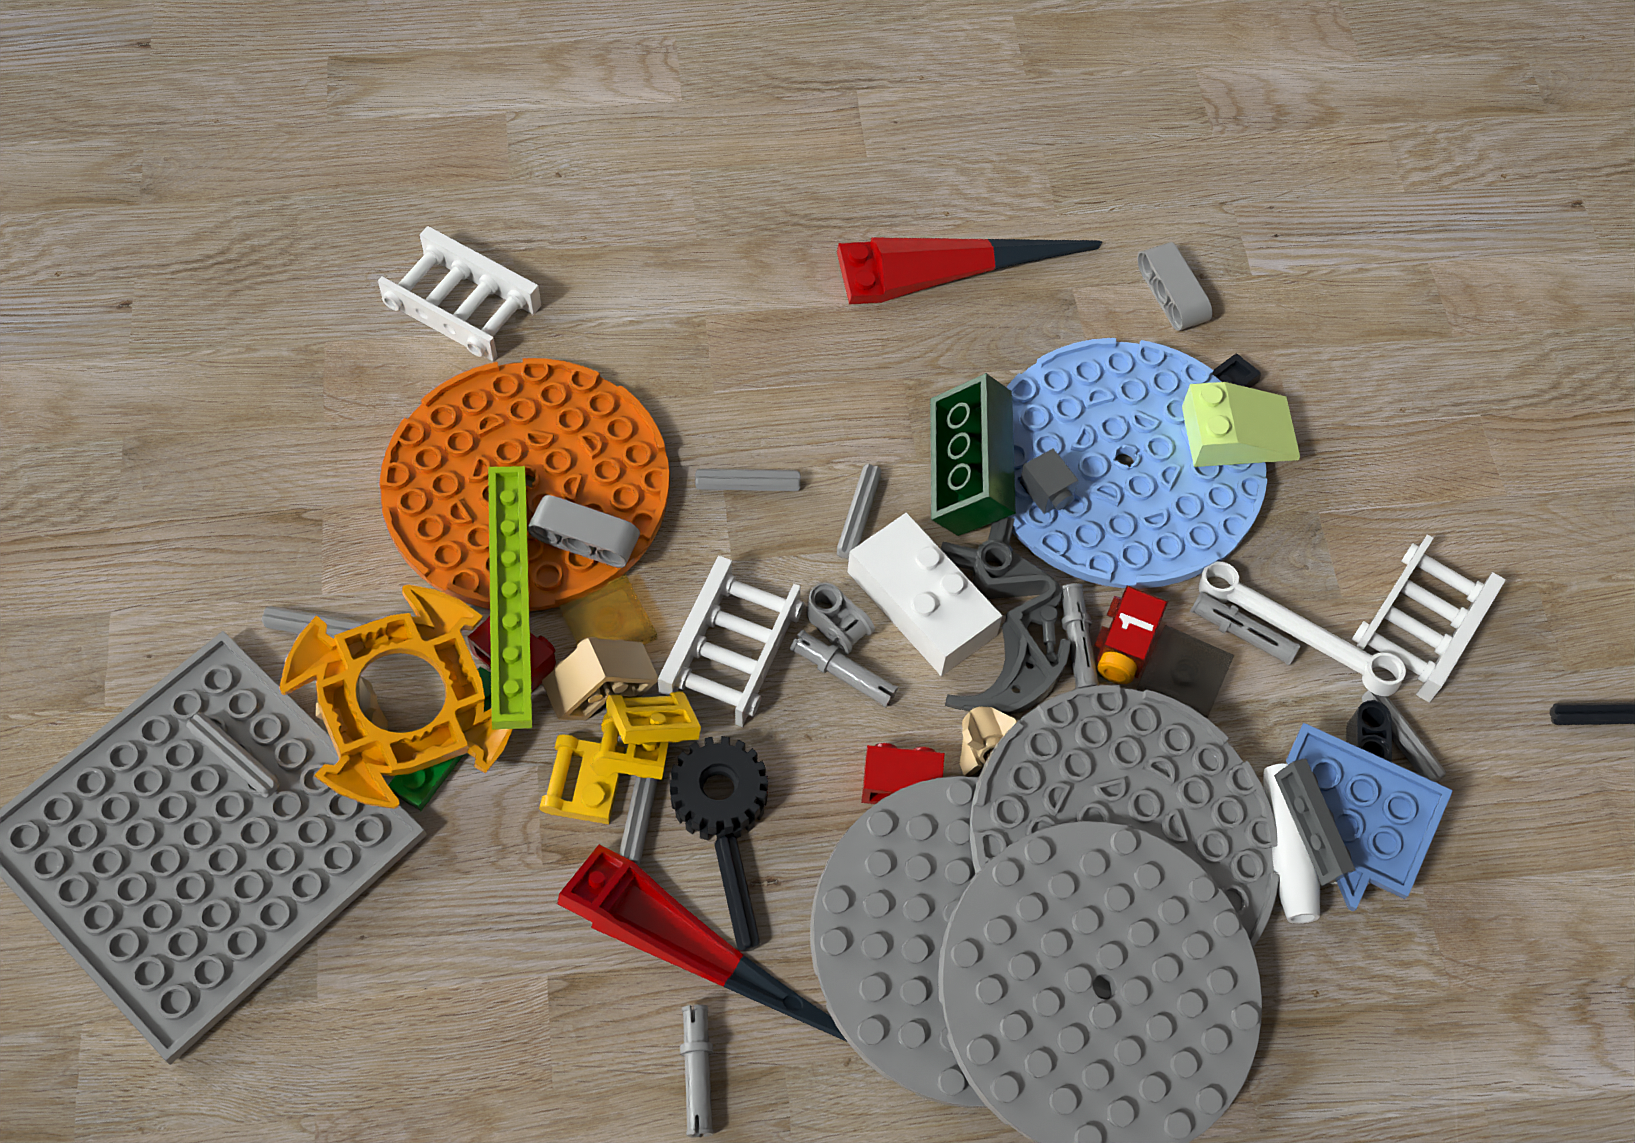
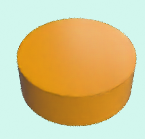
(1117, 668)

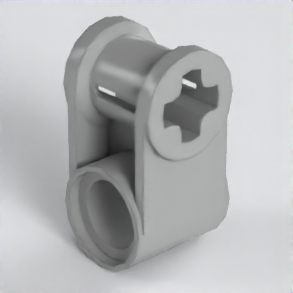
(843, 622)

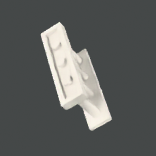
(464, 265)
(708, 613)
(1448, 647)

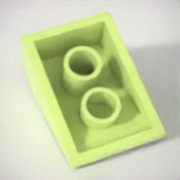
(1237, 425)

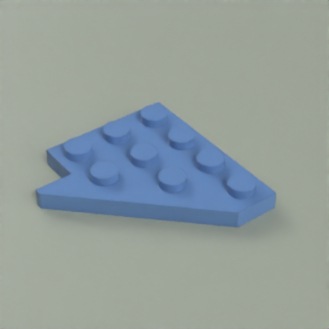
(1378, 809)

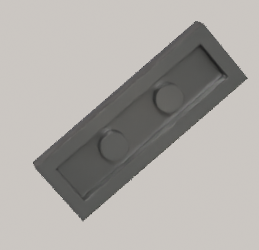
(1314, 822)

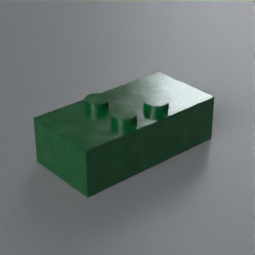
(972, 455)

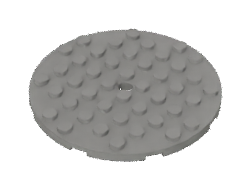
(1135, 765)
(883, 928)
(1023, 1005)

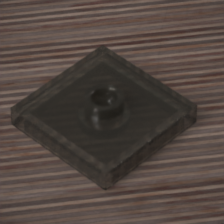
(1186, 670)

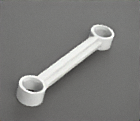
(1304, 629)

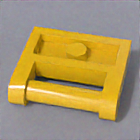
(653, 718)
(640, 760)
(593, 793)

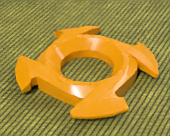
(364, 748)

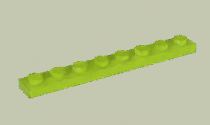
(509, 599)

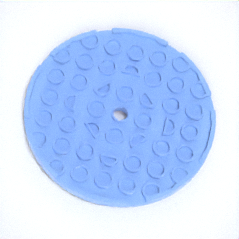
(1126, 522)

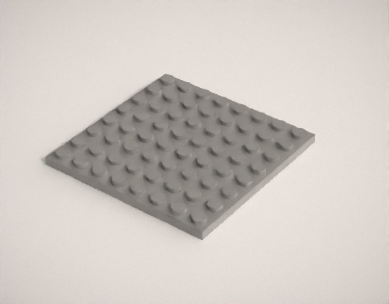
(173, 867)

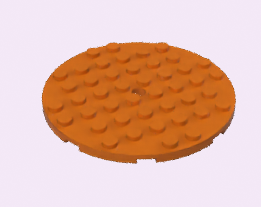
(569, 432)

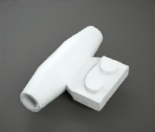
(1298, 880)

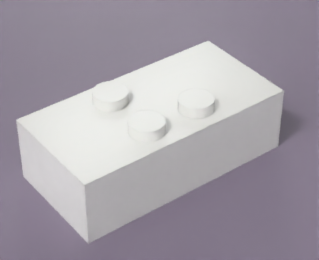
(924, 593)

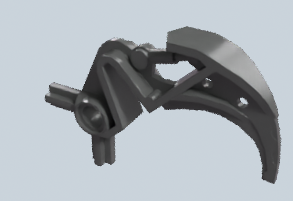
(1014, 579)

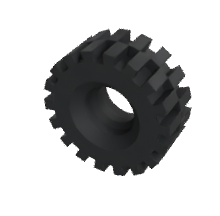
(724, 815)

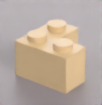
(597, 670)

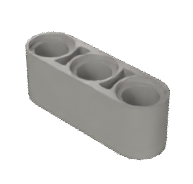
(1174, 286)
(583, 531)

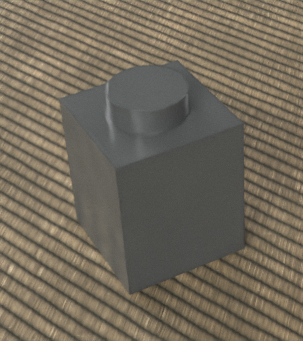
(1049, 481)

